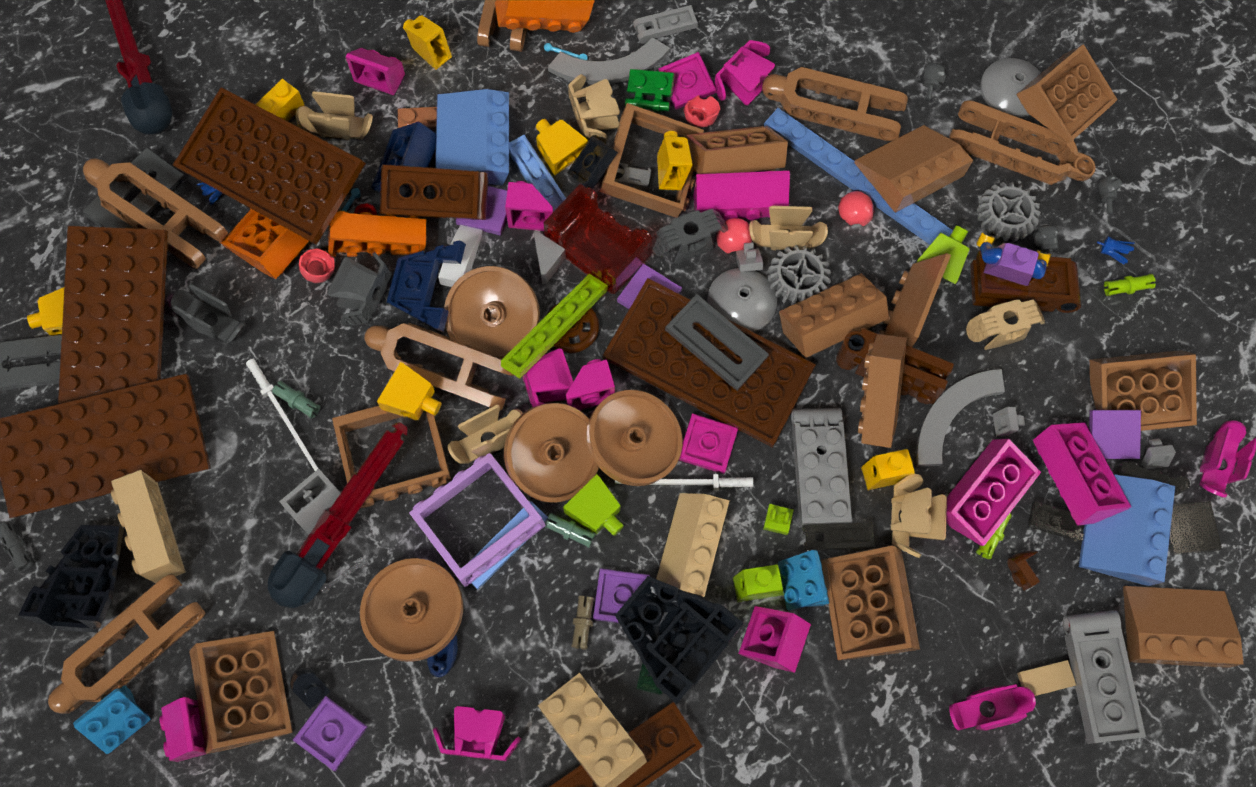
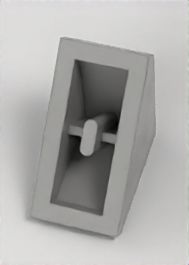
(549, 256)

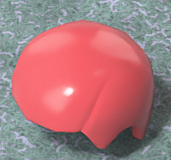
(701, 111)
(856, 208)
(735, 237)
(316, 265)

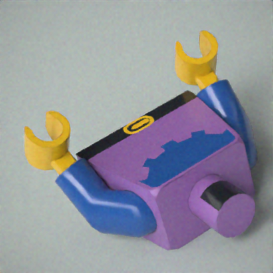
(1012, 261)

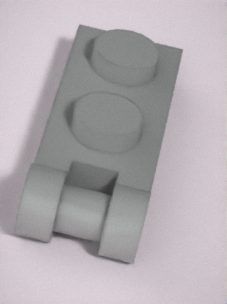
(665, 23)

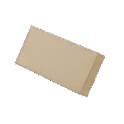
(1048, 678)

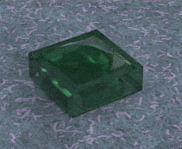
(646, 683)

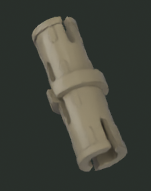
(582, 622)

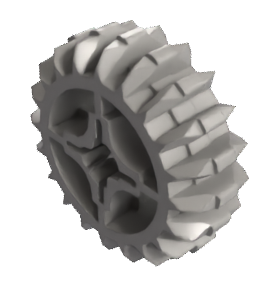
(1014, 224)
(817, 277)

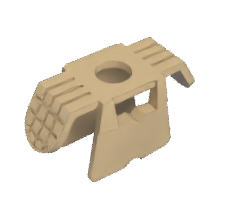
(597, 111)
(337, 120)
(787, 229)
(993, 323)
(487, 421)
(920, 515)

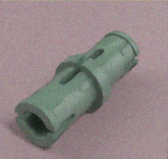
(296, 399)
(569, 530)

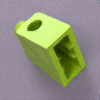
(950, 245)
(595, 508)
(758, 583)

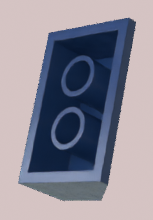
(410, 147)

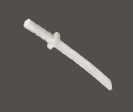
(267, 391)
(716, 481)

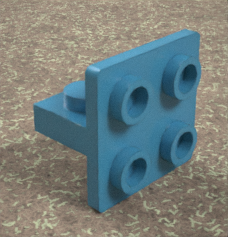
(803, 581)
(112, 720)

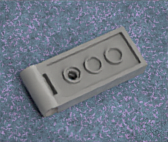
(823, 478)
(1103, 691)

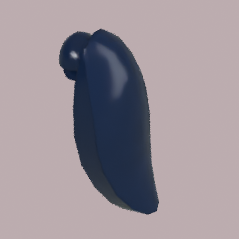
(443, 661)

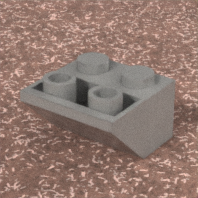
(310, 500)

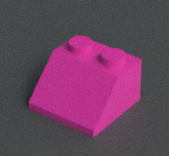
(375, 70)
(526, 207)
(591, 385)
(775, 638)
(182, 730)

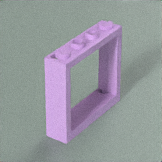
(501, 547)

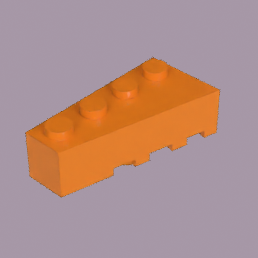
(375, 233)

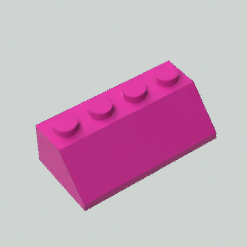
(741, 193)
(1080, 473)
(990, 490)

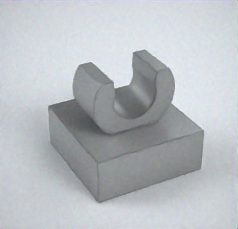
(749, 258)
(1007, 421)
(1158, 455)

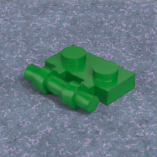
(650, 83)

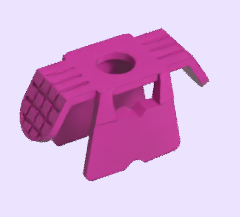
(747, 72)
(549, 377)
(1225, 446)
(1008, 705)
(476, 734)

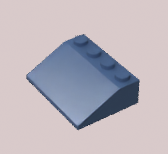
(474, 133)
(1136, 540)

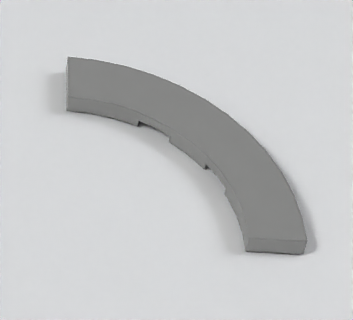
(614, 70)
(947, 407)

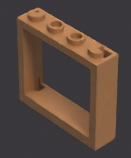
(660, 124)
(374, 416)

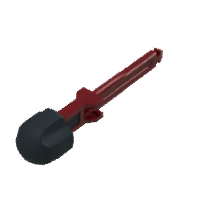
(143, 101)
(299, 575)

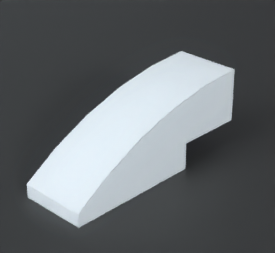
(452, 272)

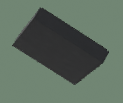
(592, 162)

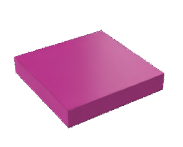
(690, 80)
(708, 443)

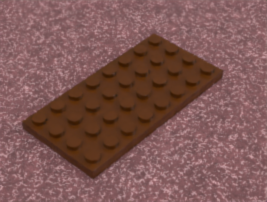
(269, 165)
(112, 310)
(658, 358)
(86, 443)

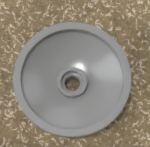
(1001, 86)
(751, 311)

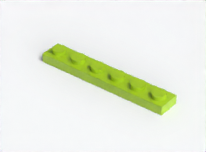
(554, 326)

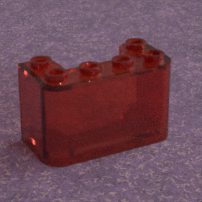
(596, 240)

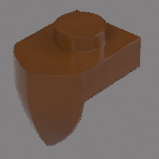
(1021, 571)

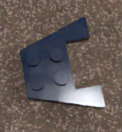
(415, 282)

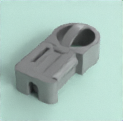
(634, 177)

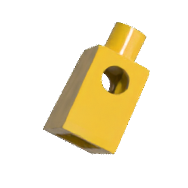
(423, 34)
(559, 144)
(673, 152)
(50, 313)
(408, 394)
(890, 469)

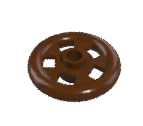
(586, 338)

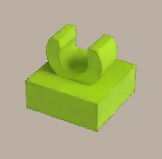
(778, 519)

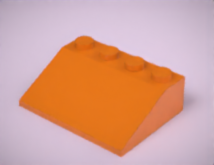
(544, 14)
(264, 243)

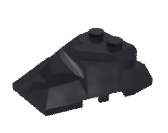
(81, 583)
(676, 634)

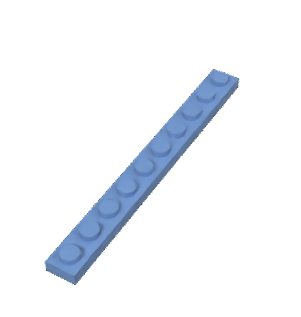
(846, 171)

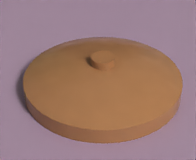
(491, 309)
(634, 438)
(549, 452)
(411, 610)

